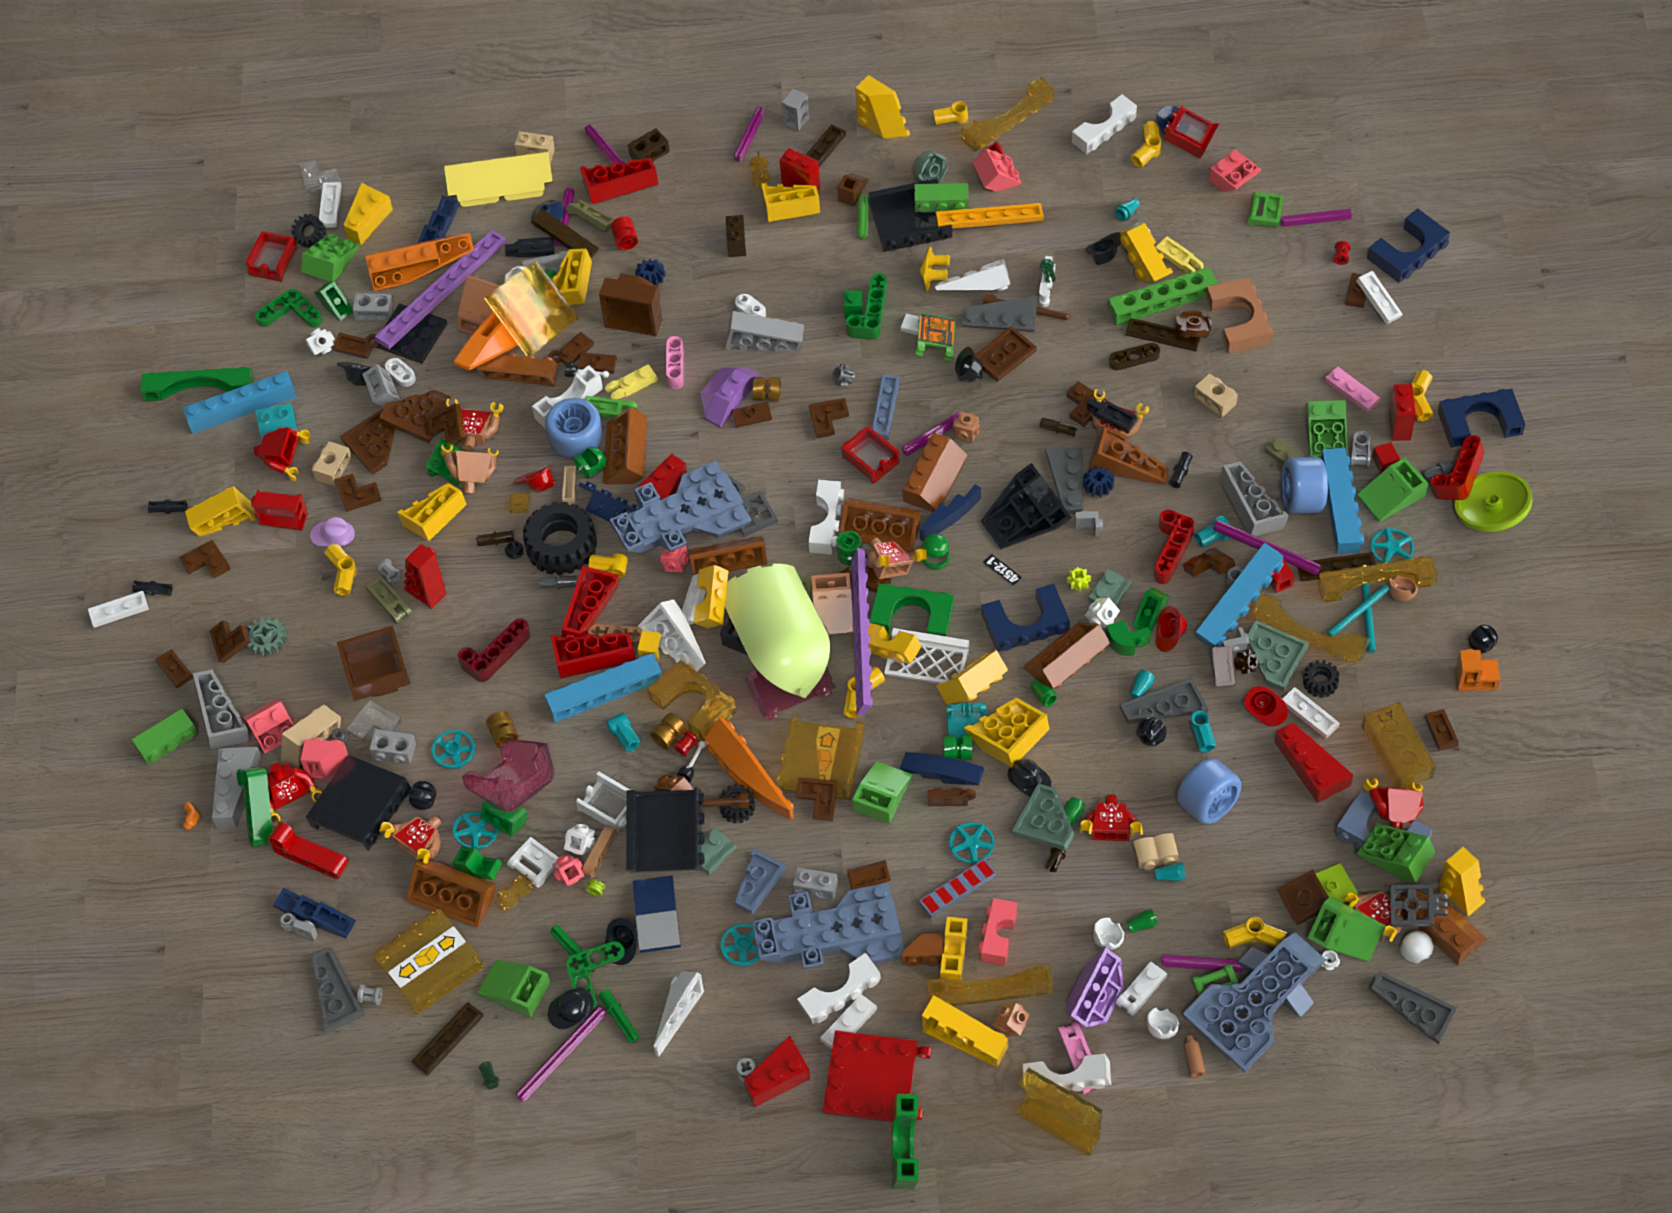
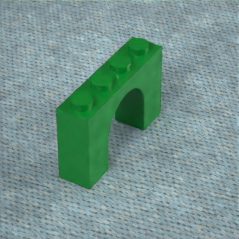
(892, 598)
(904, 1165)

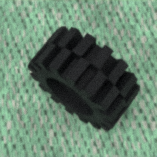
(301, 224)
(1317, 687)
(736, 814)

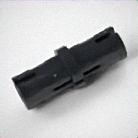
(1181, 469)
(167, 506)
(152, 588)

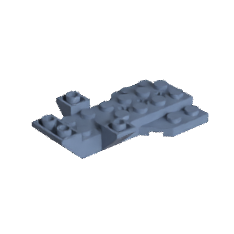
(665, 524)
(813, 934)
(1274, 980)

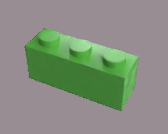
(941, 197)
(164, 736)

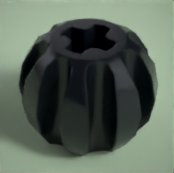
(1483, 638)
(1151, 731)
(422, 795)

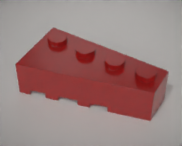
(618, 179)
(424, 576)
(589, 600)
(591, 652)
(1312, 763)

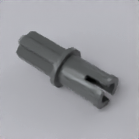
(1440, 468)
(559, 581)

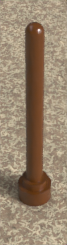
(990, 298)
(740, 801)

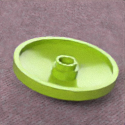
(1495, 502)

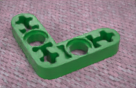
(293, 304)
(583, 972)

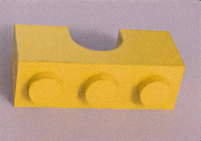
(711, 611)
(901, 648)
(954, 948)

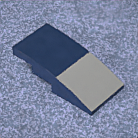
(656, 914)

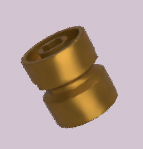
(760, 388)
(501, 728)
(666, 732)

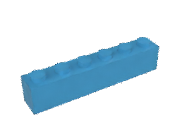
(239, 402)
(1341, 501)
(1239, 596)
(603, 687)

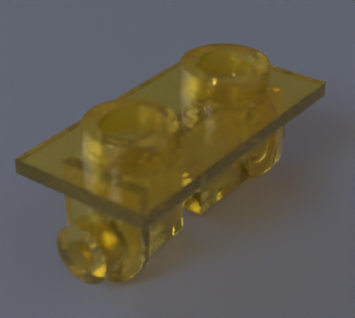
(760, 170)
(520, 887)

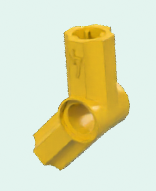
(1150, 148)
(1420, 384)
(344, 576)
(850, 704)
(1242, 934)

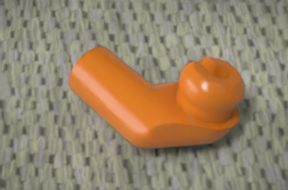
(192, 816)

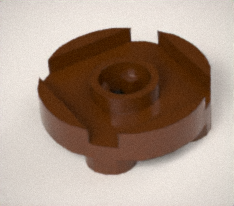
(1193, 324)

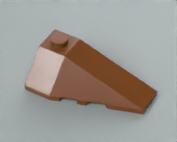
(1125, 459)

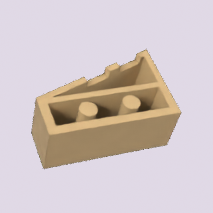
(316, 725)

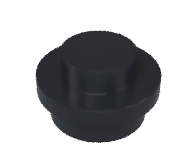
(514, 550)

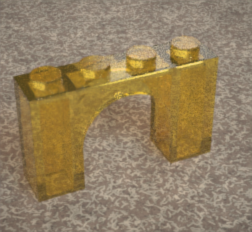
(684, 679)

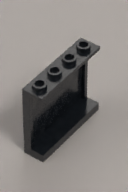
(899, 223)
(359, 801)
(664, 831)

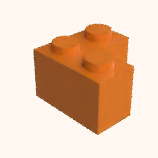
(1476, 673)

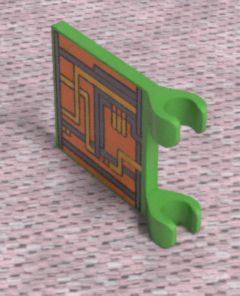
(935, 332)

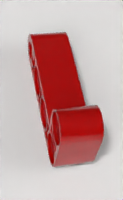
(1464, 473)
(1177, 533)
(306, 853)

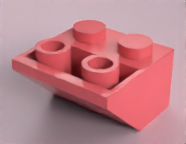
(996, 171)
(1232, 171)
(268, 724)
(323, 758)

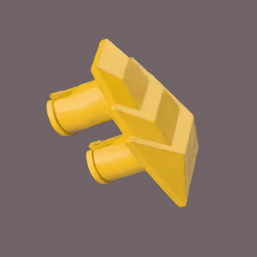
(929, 261)

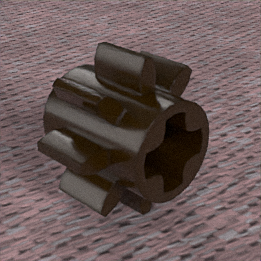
(1246, 661)

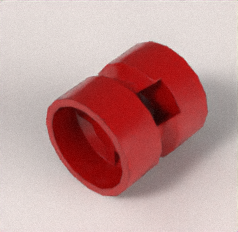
(624, 233)

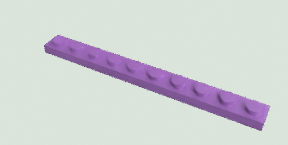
(440, 290)
(860, 631)

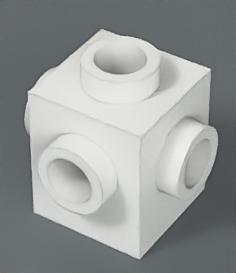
(314, 345)
(1102, 612)
(579, 839)

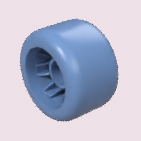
(573, 427)
(1304, 485)
(1209, 791)

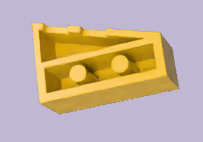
(790, 201)
(366, 213)
(1143, 254)
(574, 276)
(218, 511)
(434, 512)
(973, 679)
(1461, 881)

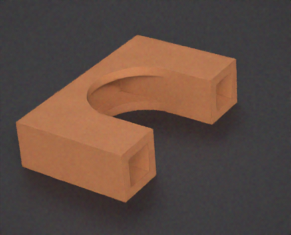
(1241, 294)

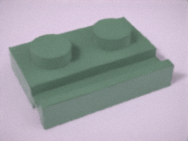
(1112, 587)
(716, 850)

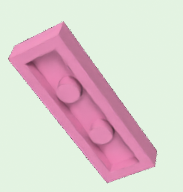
(1352, 389)

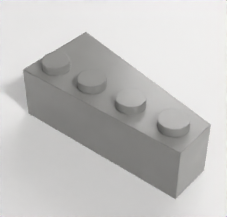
(763, 333)
(1252, 504)
(219, 716)
(228, 795)

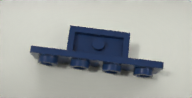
(604, 505)

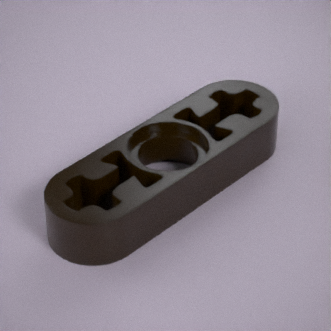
(1128, 362)

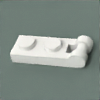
(1044, 292)
(1141, 988)

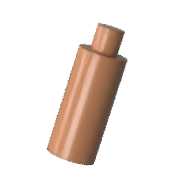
(1194, 1057)

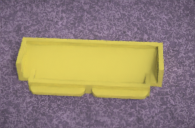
(507, 176)

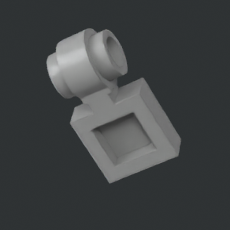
(301, 928)

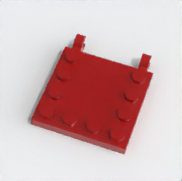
(869, 1073)

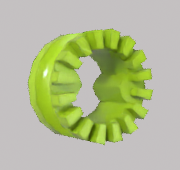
(595, 888)

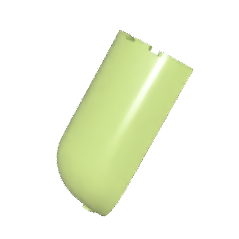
(779, 627)

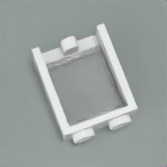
(605, 802)

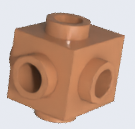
(966, 427)
(1011, 1019)

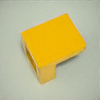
(649, 644)

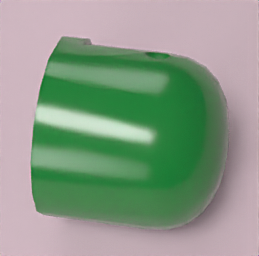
(590, 462)
(936, 546)

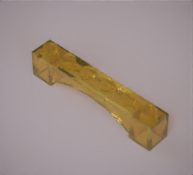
(980, 133)
(1337, 583)
(1270, 610)
(1029, 983)

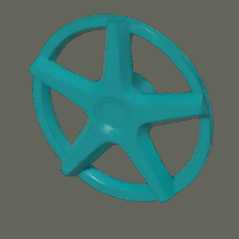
(1391, 546)
(453, 749)
(473, 830)
(972, 842)
(742, 945)

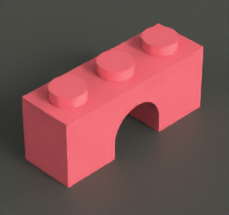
(1001, 915)

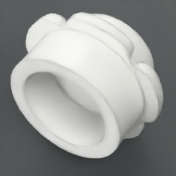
(1329, 954)

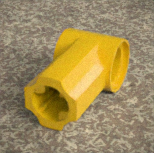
(956, 113)
(616, 564)

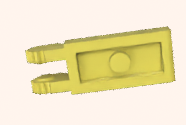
(1178, 255)
(632, 382)

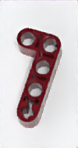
(516, 634)

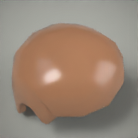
(1402, 588)

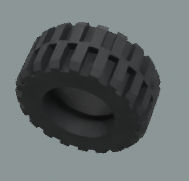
(553, 519)

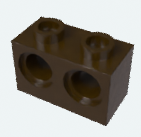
(650, 145)
(735, 236)

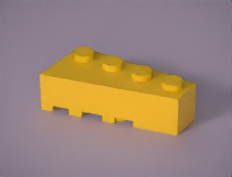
(963, 1032)

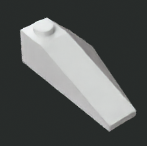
(990, 277)
(675, 633)
(682, 997)

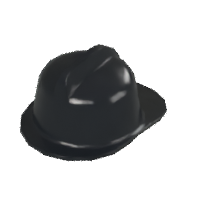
(1105, 249)
(968, 365)
(354, 372)
(1027, 775)
(626, 934)
(570, 1008)

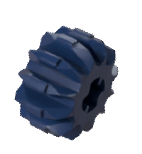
(651, 271)
(1098, 481)

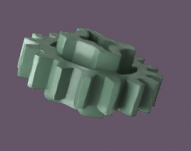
(266, 636)

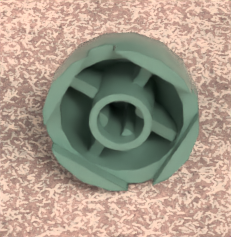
(930, 166)

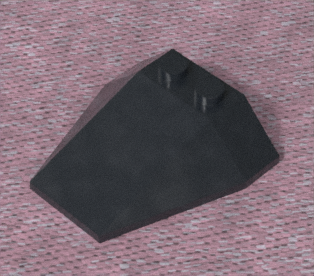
(1024, 510)

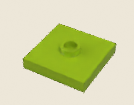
(1336, 882)

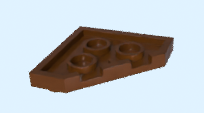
(412, 413)
(370, 442)

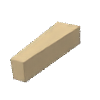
(569, 485)

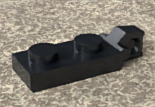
(531, 247)
(1112, 414)

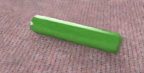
(863, 207)

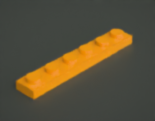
(990, 216)

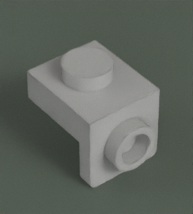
(1088, 519)
(1238, 644)

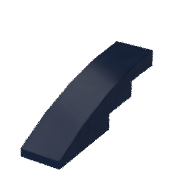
(440, 220)
(946, 516)
(947, 769)
(319, 914)

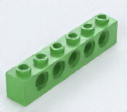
(1161, 296)

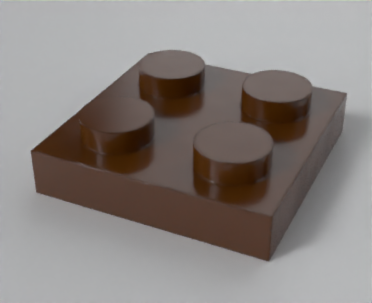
(1304, 896)

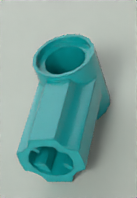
(1208, 536)
(621, 728)
(1202, 732)

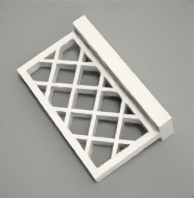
(934, 643)

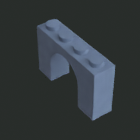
(1354, 823)

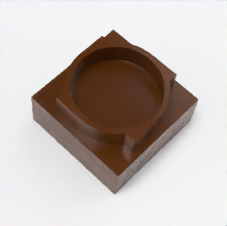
(631, 305)
(373, 663)

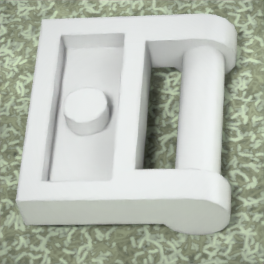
(537, 856)

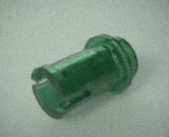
(1047, 267)
(490, 1080)

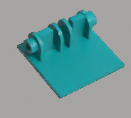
(274, 417)
(963, 715)

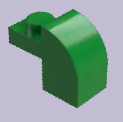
(1125, 642)
(473, 863)

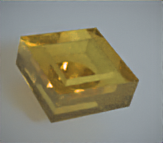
(519, 503)

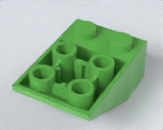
(328, 257)
(1326, 426)
(1393, 490)
(881, 792)
(1398, 851)
(1346, 930)
(515, 986)

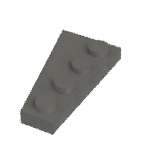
(1001, 315)
(1068, 475)
(1168, 702)
(335, 994)
(1419, 1008)

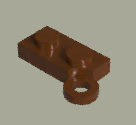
(354, 345)
(573, 349)
(953, 797)

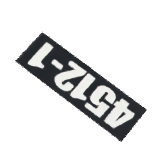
(1002, 569)

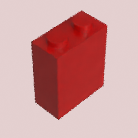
(799, 169)
(1402, 412)

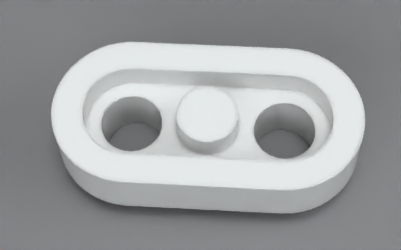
(749, 305)
(401, 373)

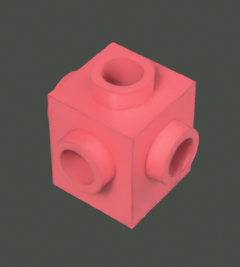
(675, 560)
(573, 872)

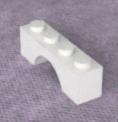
(1090, 136)
(585, 384)
(822, 536)
(820, 1004)
(1091, 1073)

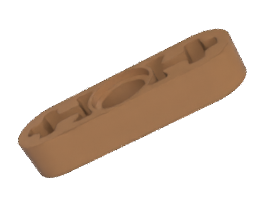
(610, 629)
(599, 851)

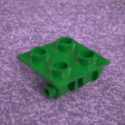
(436, 462)

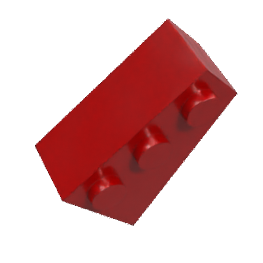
(667, 476)
(777, 1074)

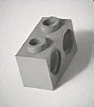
(795, 110)
(373, 307)
(380, 386)
(394, 742)
(819, 884)

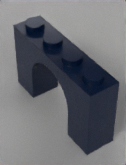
(1402, 264)
(1500, 404)
(1009, 635)

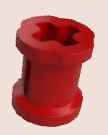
(1340, 252)
(686, 743)

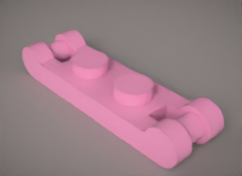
(1075, 1046)

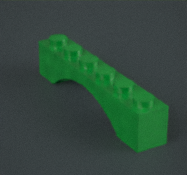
(164, 384)

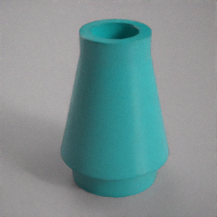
(1125, 211)
(1142, 683)
(1171, 872)

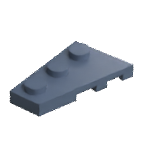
(759, 880)

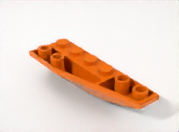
(413, 261)
(485, 344)
(743, 767)

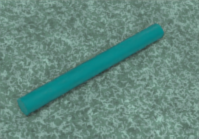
(1359, 610)
(1369, 619)

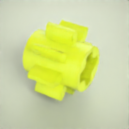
(1078, 579)

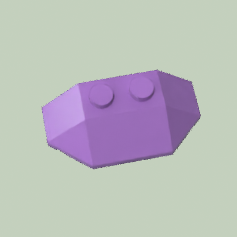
(726, 393)
(1096, 990)

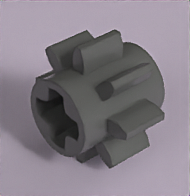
(843, 375)

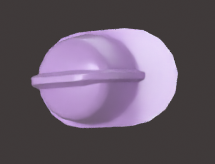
(332, 532)

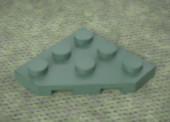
(1276, 653)
(1045, 819)

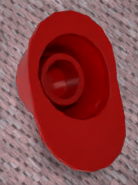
(538, 480)
(1170, 628)
(1266, 706)

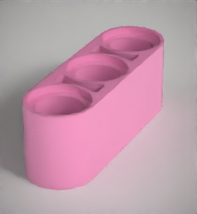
(675, 362)

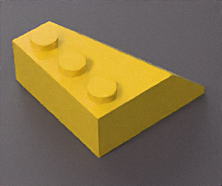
(879, 109)
(1009, 731)

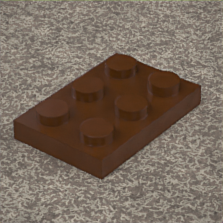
(1005, 353)

